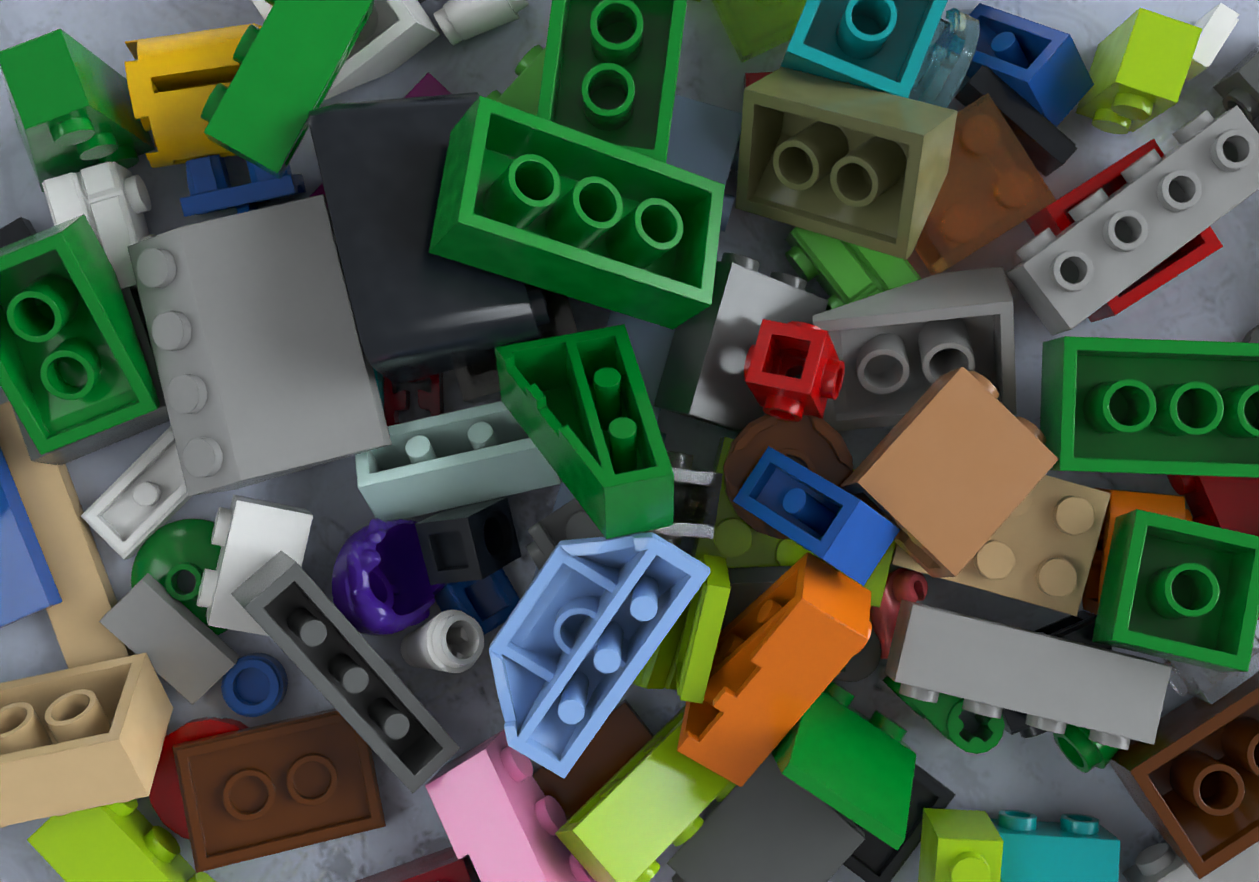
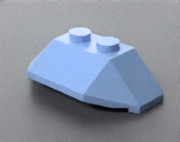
(585, 639)

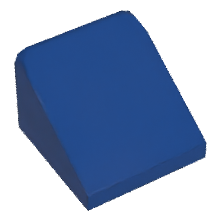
(485, 600)

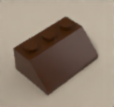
(1201, 777)

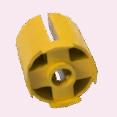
(172, 84)

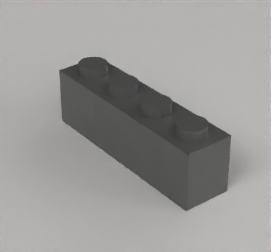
(346, 670)

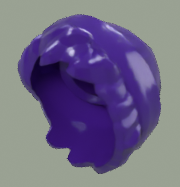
(383, 578)

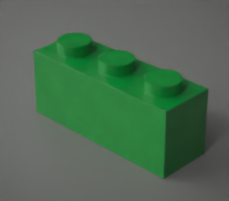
(282, 77)

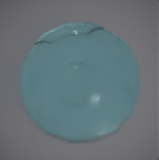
(947, 59)

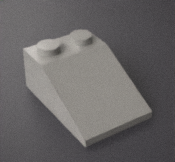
(913, 335)

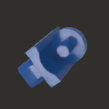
(212, 189)

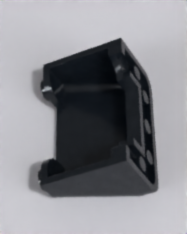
(382, 192)

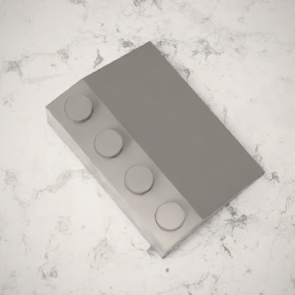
(257, 346)

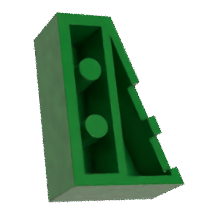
(70, 107)
(593, 425)

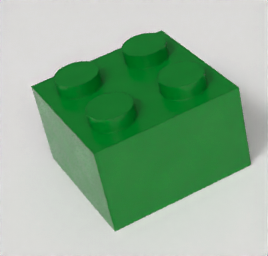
(1180, 591)

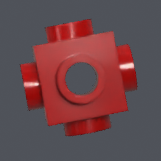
(780, 355)

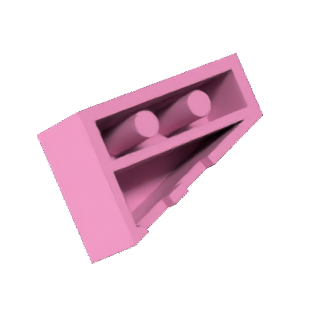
(502, 817)

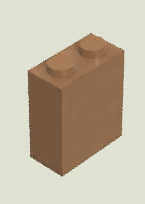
(952, 471)

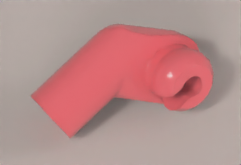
(900, 585)

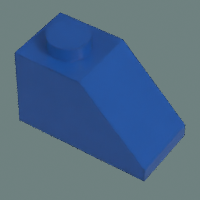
(1032, 60)
(817, 515)

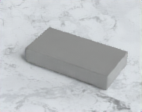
(172, 636)

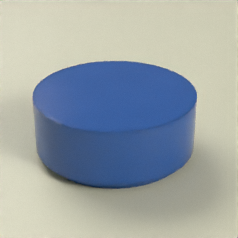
(254, 685)

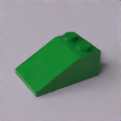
(68, 338)
(852, 763)

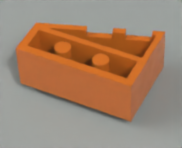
(775, 666)

